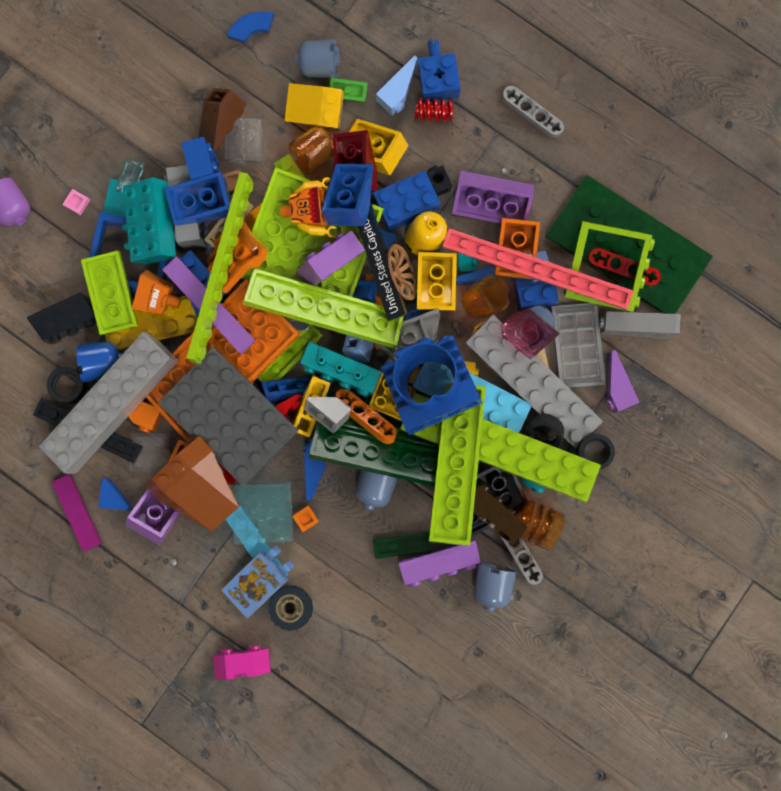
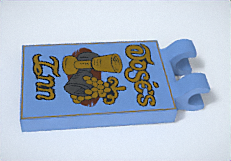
(257, 582)

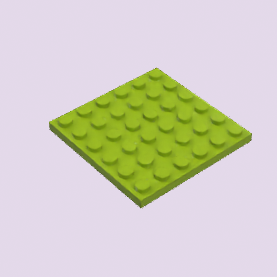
(290, 246)

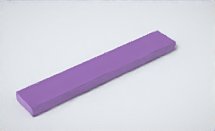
(195, 291)

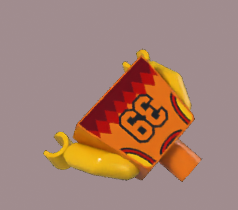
(306, 208)

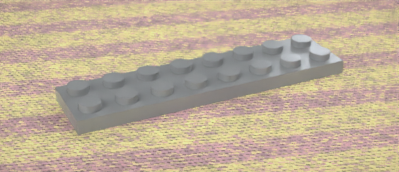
(534, 382)

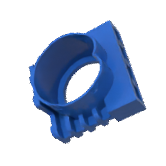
(458, 399)

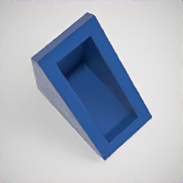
(112, 497)

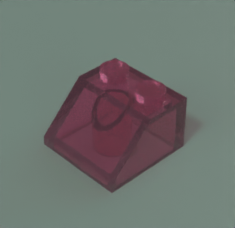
(528, 332)

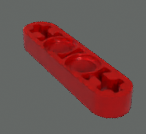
(625, 263)

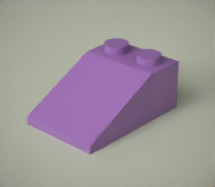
(151, 518)

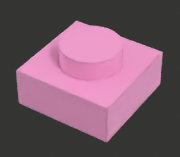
(76, 202)

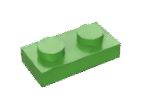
(352, 89)

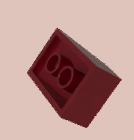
(354, 149)

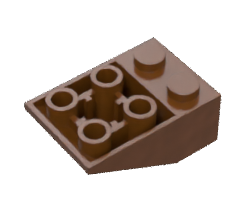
(219, 115)

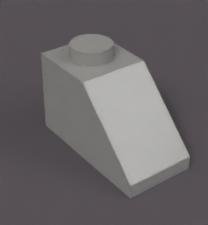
(328, 411)

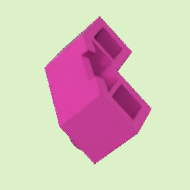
(245, 663)

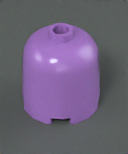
(13, 204)

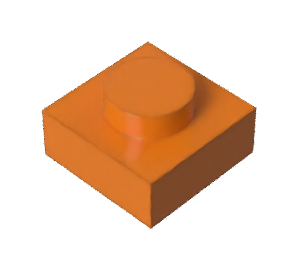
(305, 518)

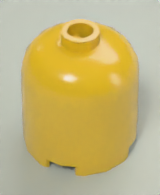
(426, 232)

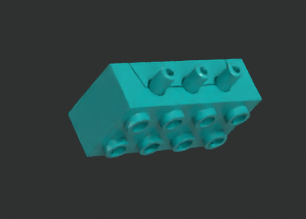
(148, 222)
(340, 369)

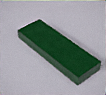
(402, 545)

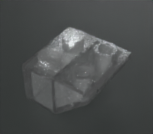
(245, 141)

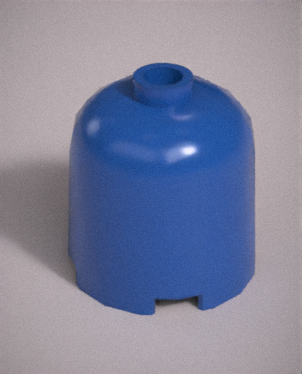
(96, 359)

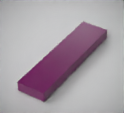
(77, 512)

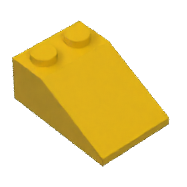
(314, 105)
(386, 145)
(436, 281)

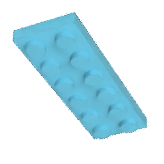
(499, 405)

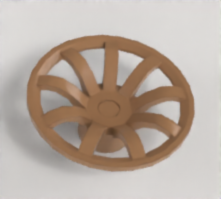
(396, 262)

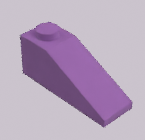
(619, 389)

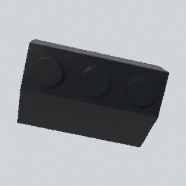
(63, 318)

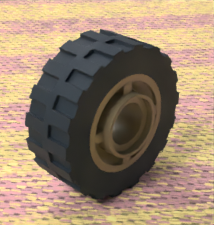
(278, 610)

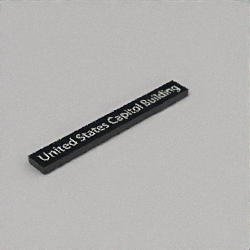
(378, 261)

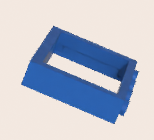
(117, 221)

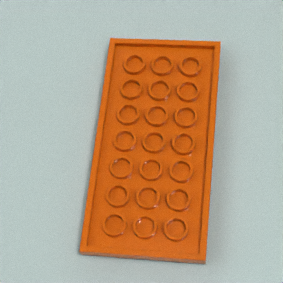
(272, 337)

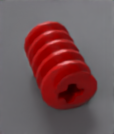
(434, 110)

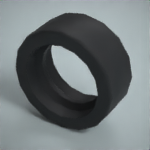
(52, 381)
(550, 421)
(605, 441)

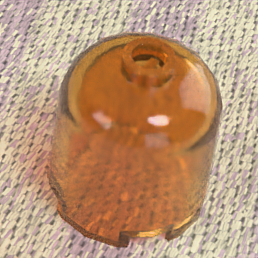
(312, 148)
(485, 297)

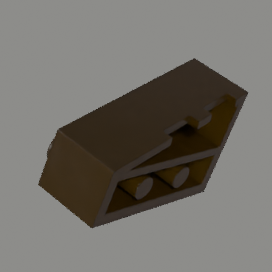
(497, 516)

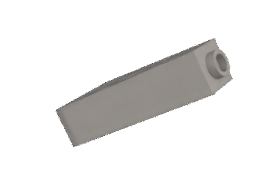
(640, 324)

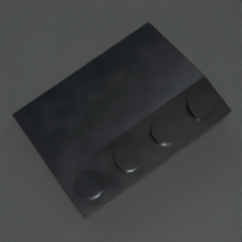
(504, 486)

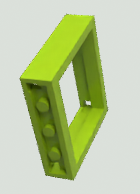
(643, 263)

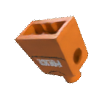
(154, 294)

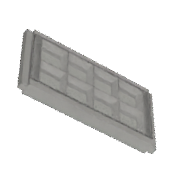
(578, 345)

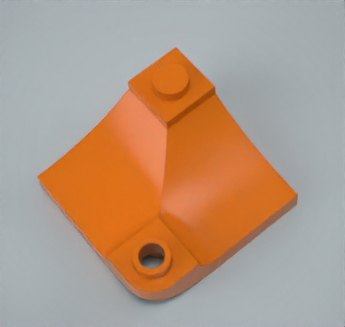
(246, 255)

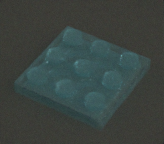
(263, 514)

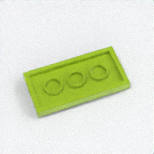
(109, 292)

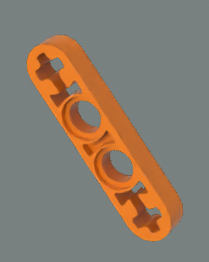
(369, 413)

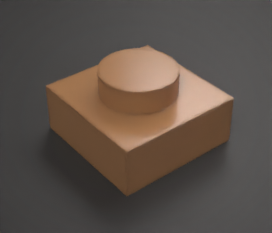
(231, 178)

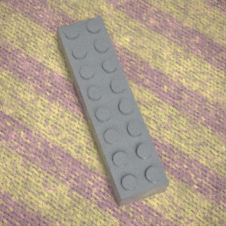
(108, 403)

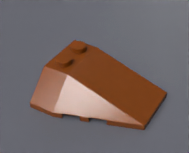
(195, 486)

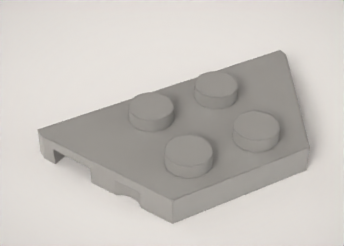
(415, 329)

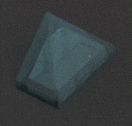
(130, 173)

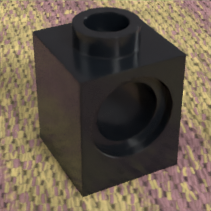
(443, 187)

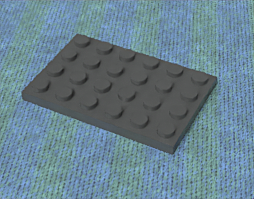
(229, 415)

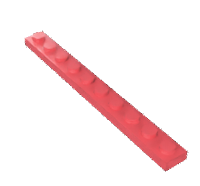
(538, 269)

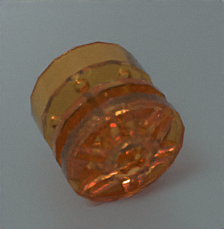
(543, 525)

